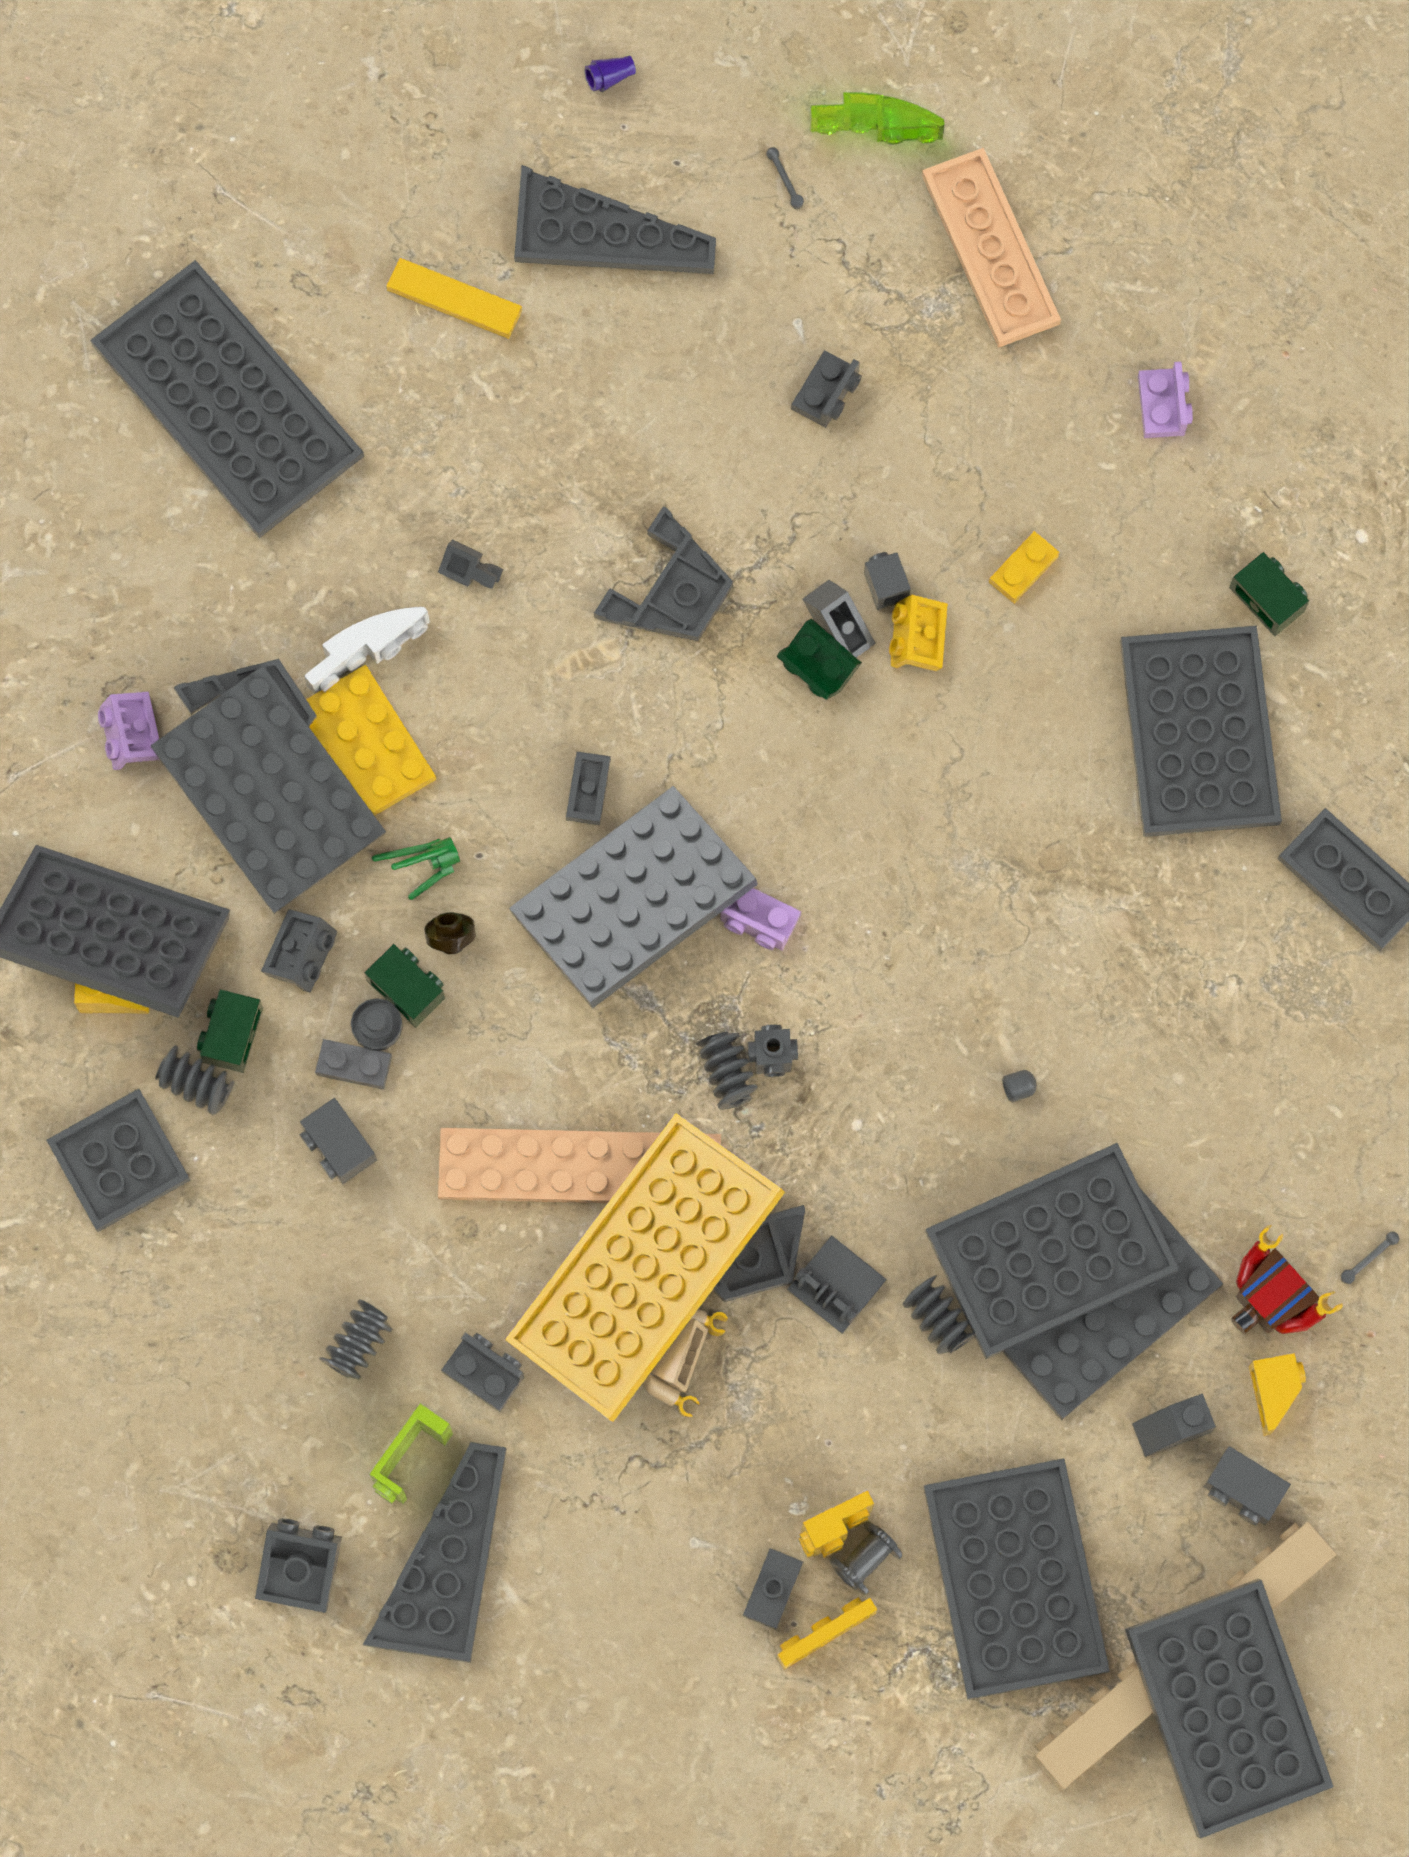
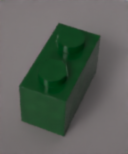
(1270, 593)
(405, 984)
(230, 1030)

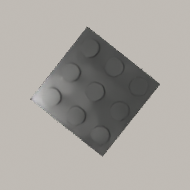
(118, 1160)

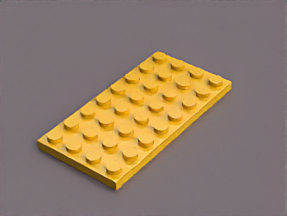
(644, 1266)

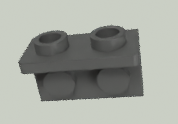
(826, 388)
(300, 950)
(484, 1371)

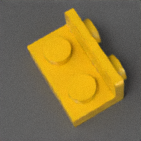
(918, 633)

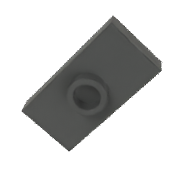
(773, 1589)

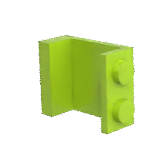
(420, 1420)

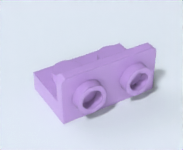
(1164, 401)
(128, 728)
(762, 918)

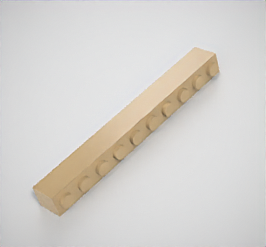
(1127, 1704)

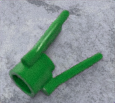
(439, 854)

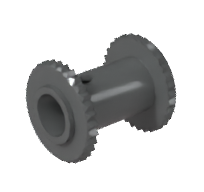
(866, 1557)

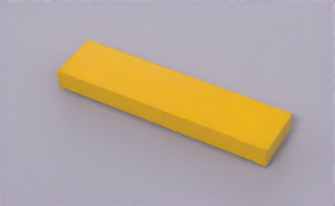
(454, 298)

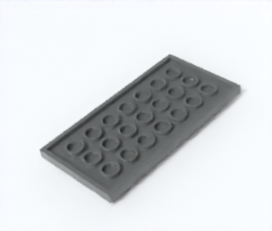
(227, 398)

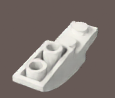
(377, 636)

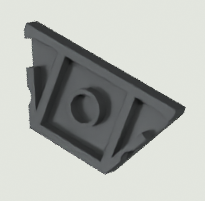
(766, 1259)

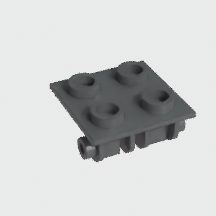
(836, 1284)

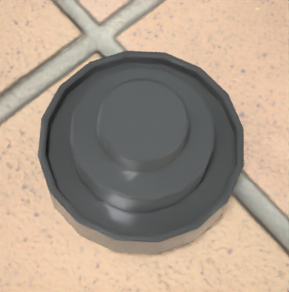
(376, 1024)

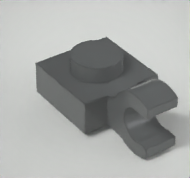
(464, 566)

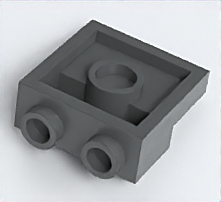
(298, 1565)

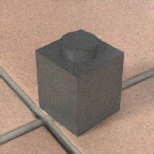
(886, 579)

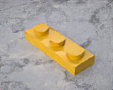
(825, 1631)

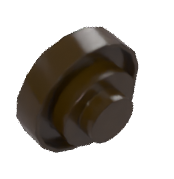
(450, 932)

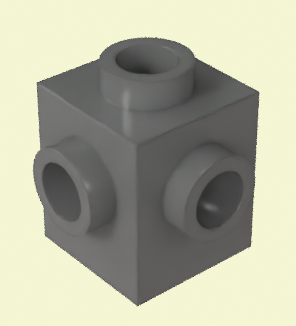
(772, 1063)

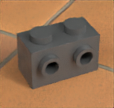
(337, 1141)
(1246, 1487)

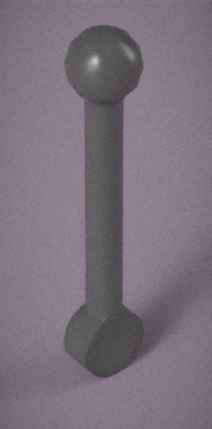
(796, 200)
(1348, 1276)

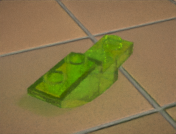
(889, 116)

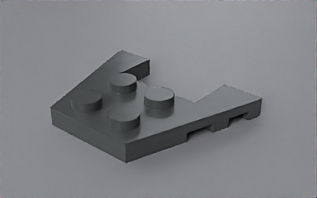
(682, 596)
(202, 692)

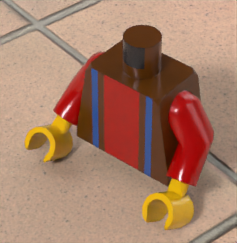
(1276, 1293)

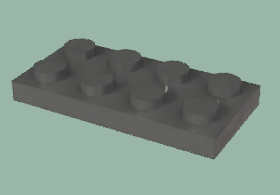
(1350, 878)

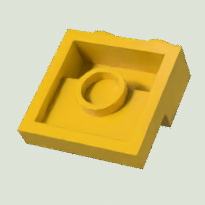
(827, 1530)

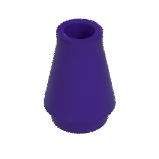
(608, 72)

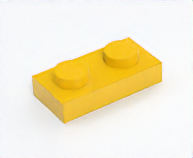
(1024, 567)

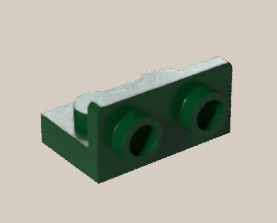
(819, 660)

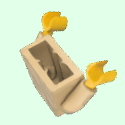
(678, 1363)

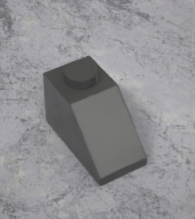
(838, 616)
(1174, 1425)

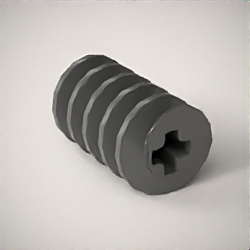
(726, 1069)
(193, 1081)
(938, 1317)
(357, 1340)

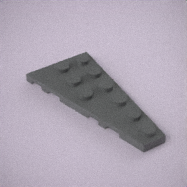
(592, 230)
(443, 1581)

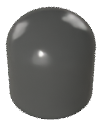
(1019, 1085)

